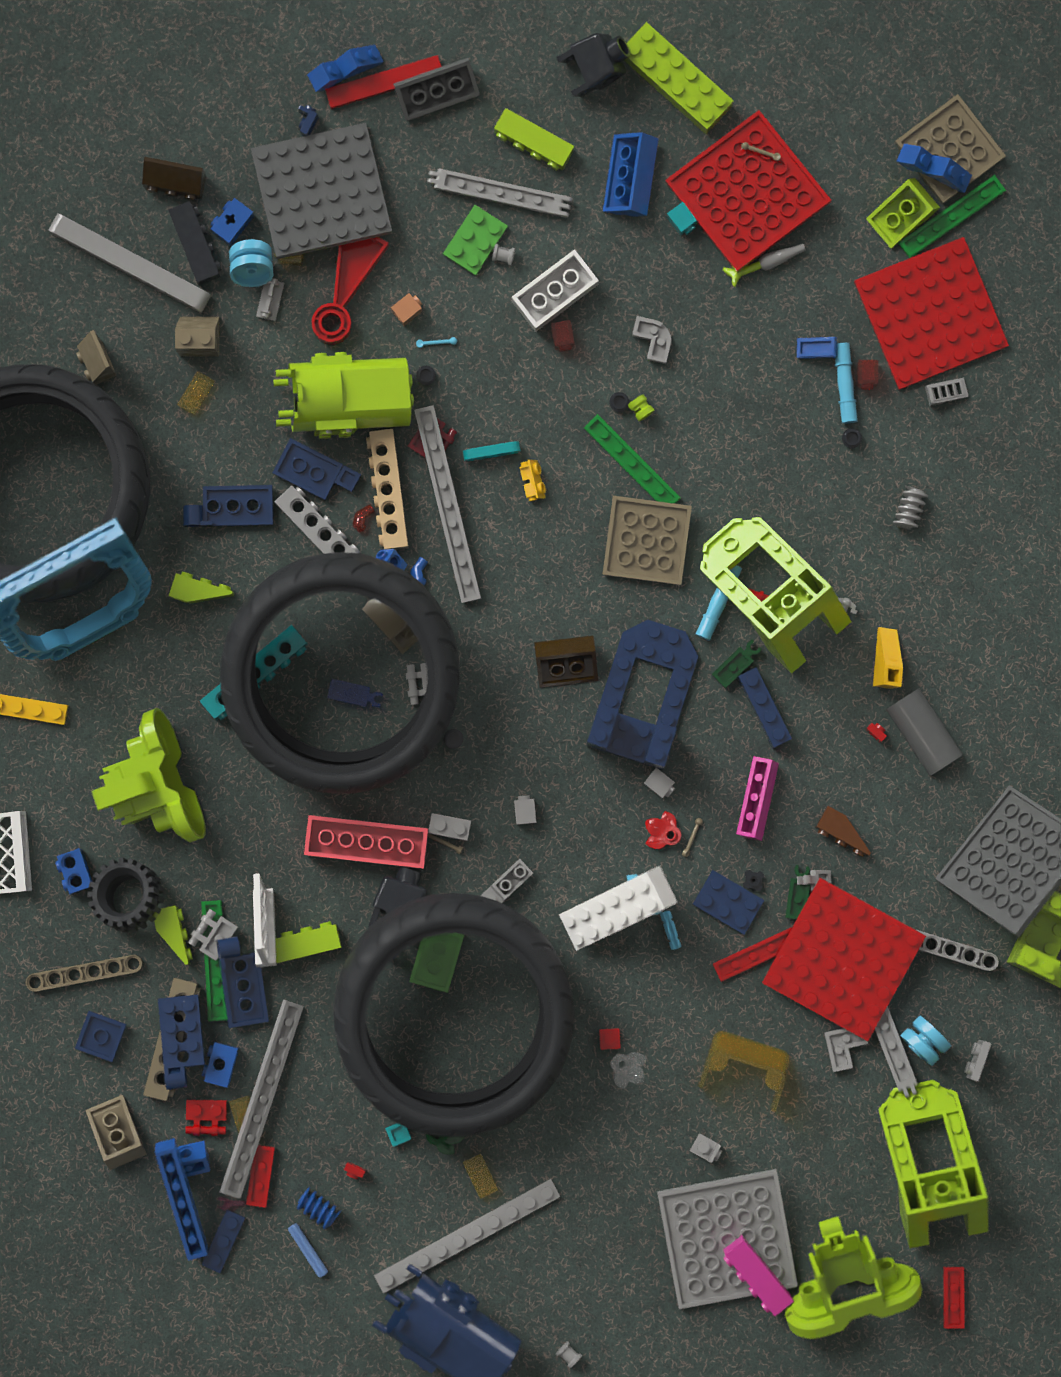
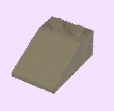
(95, 359)
(115, 1132)

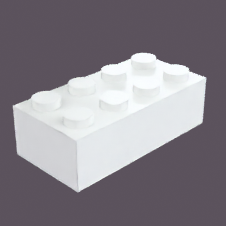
(555, 290)

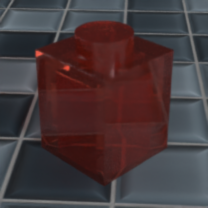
(562, 335)
(867, 374)

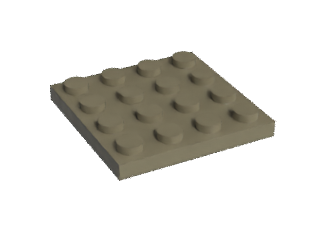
(954, 134)
(647, 540)

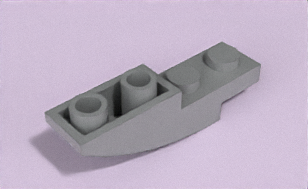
(508, 882)

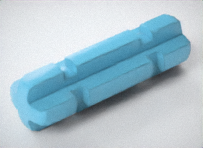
(670, 930)

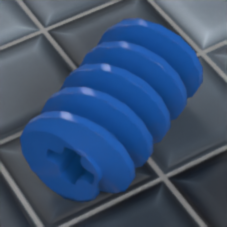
(317, 1208)

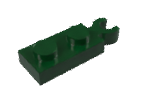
(734, 665)
(797, 895)

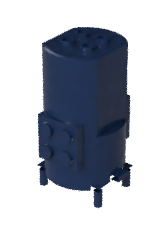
(448, 1331)

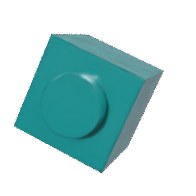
(682, 219)

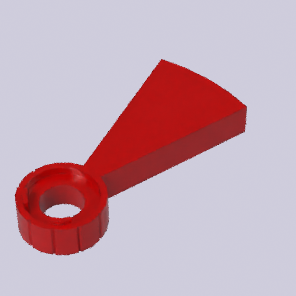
(353, 266)

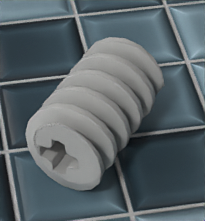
(910, 508)

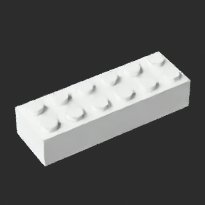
(618, 908)

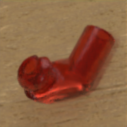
(360, 516)

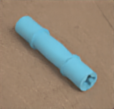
(845, 384)
(714, 611)

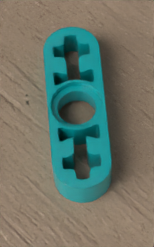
(491, 451)

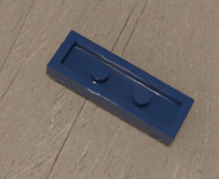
(223, 1241)

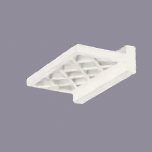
(21, 853)
(264, 924)

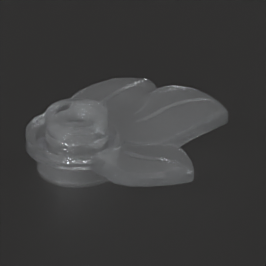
(630, 1071)

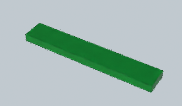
(952, 216)
(630, 461)
(214, 989)

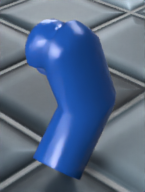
(416, 570)

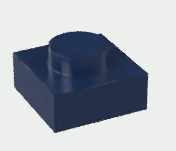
(347, 478)

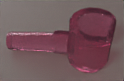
(228, 1203)

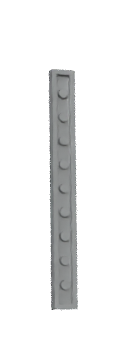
(447, 504)
(261, 1099)
(468, 1235)

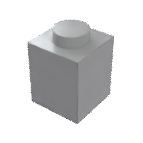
(659, 783)
(525, 810)

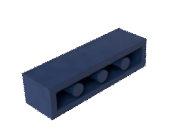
(764, 708)

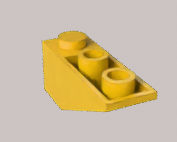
(888, 660)

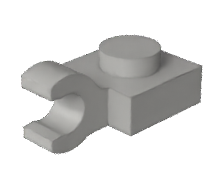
(814, 877)

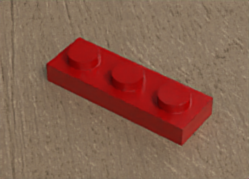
(260, 1176)
(953, 1297)

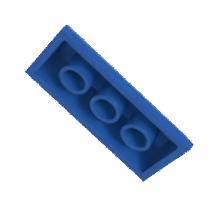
(630, 174)

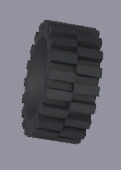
(110, 879)

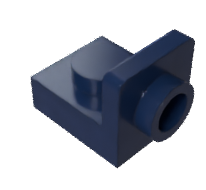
(308, 123)

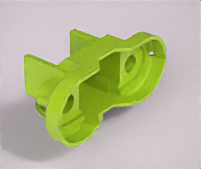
(151, 783)
(842, 1261)

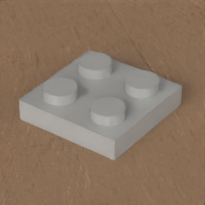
(980, 1052)

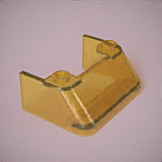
(728, 1045)

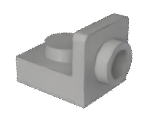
(706, 1148)

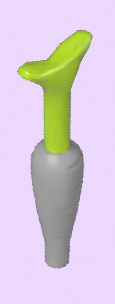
(765, 262)

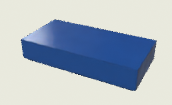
(816, 347)

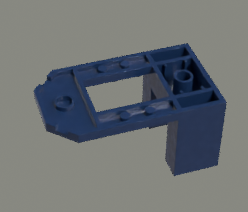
(630, 736)

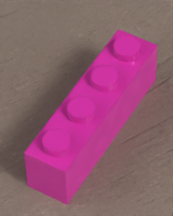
(757, 798)
(758, 1275)

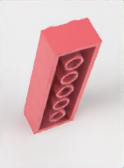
(366, 841)

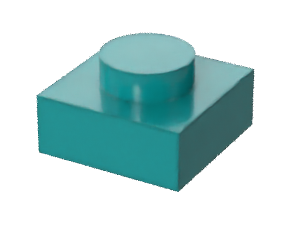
(398, 1134)

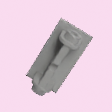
(270, 300)

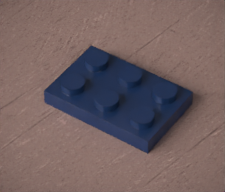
(307, 469)
(728, 902)

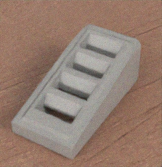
(931, 395)

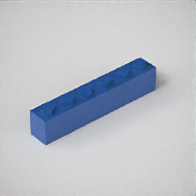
(181, 1199)

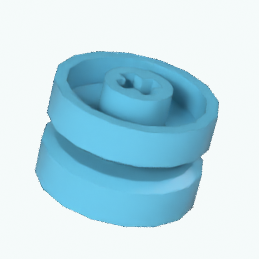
(251, 263)
(923, 1042)

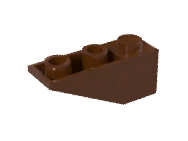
(838, 826)

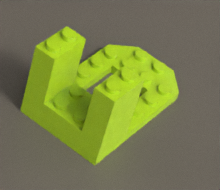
(789, 606)
(1040, 944)
(939, 1192)

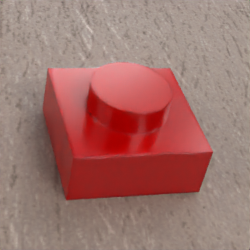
(876, 731)
(609, 1038)
(354, 1171)

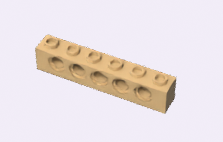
(386, 439)

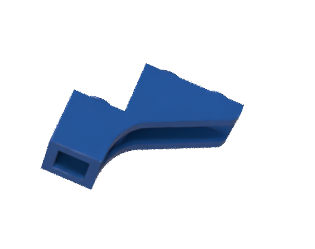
(347, 65)
(937, 167)

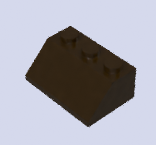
(173, 178)
(566, 661)

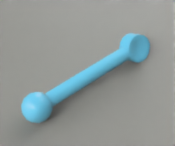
(420, 343)

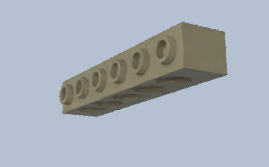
(153, 1086)

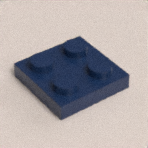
(100, 1036)

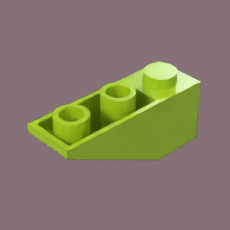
(193, 590)
(170, 928)

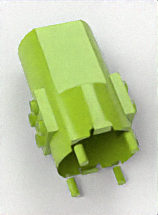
(347, 394)

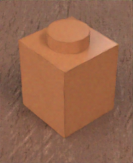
(407, 308)

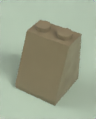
(197, 336)
(391, 625)

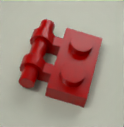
(206, 1110)

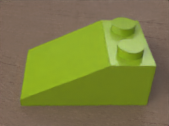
(902, 212)

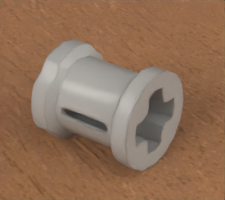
(503, 254)
(568, 1354)

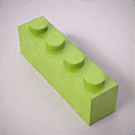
(533, 139)
(308, 942)

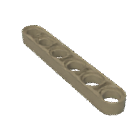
(84, 973)

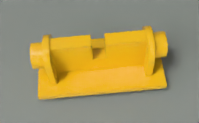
(531, 471)

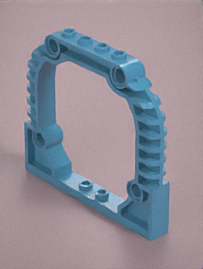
(103, 544)

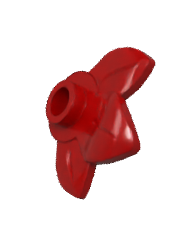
(660, 829)

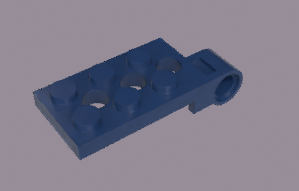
(201, 517)
(228, 955)
(175, 1070)

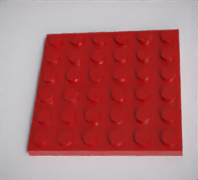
(747, 197)
(931, 313)
(843, 959)

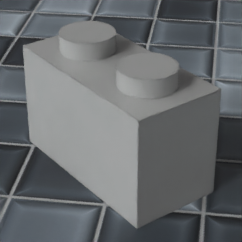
(449, 827)

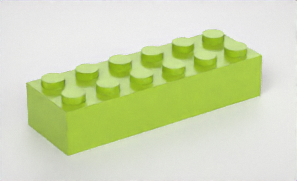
(677, 78)

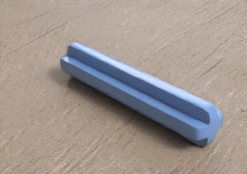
(307, 1250)

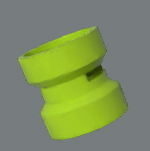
(641, 407)

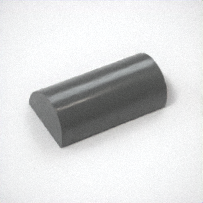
(436, 89)
(924, 732)

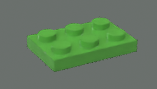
(475, 240)
(437, 961)

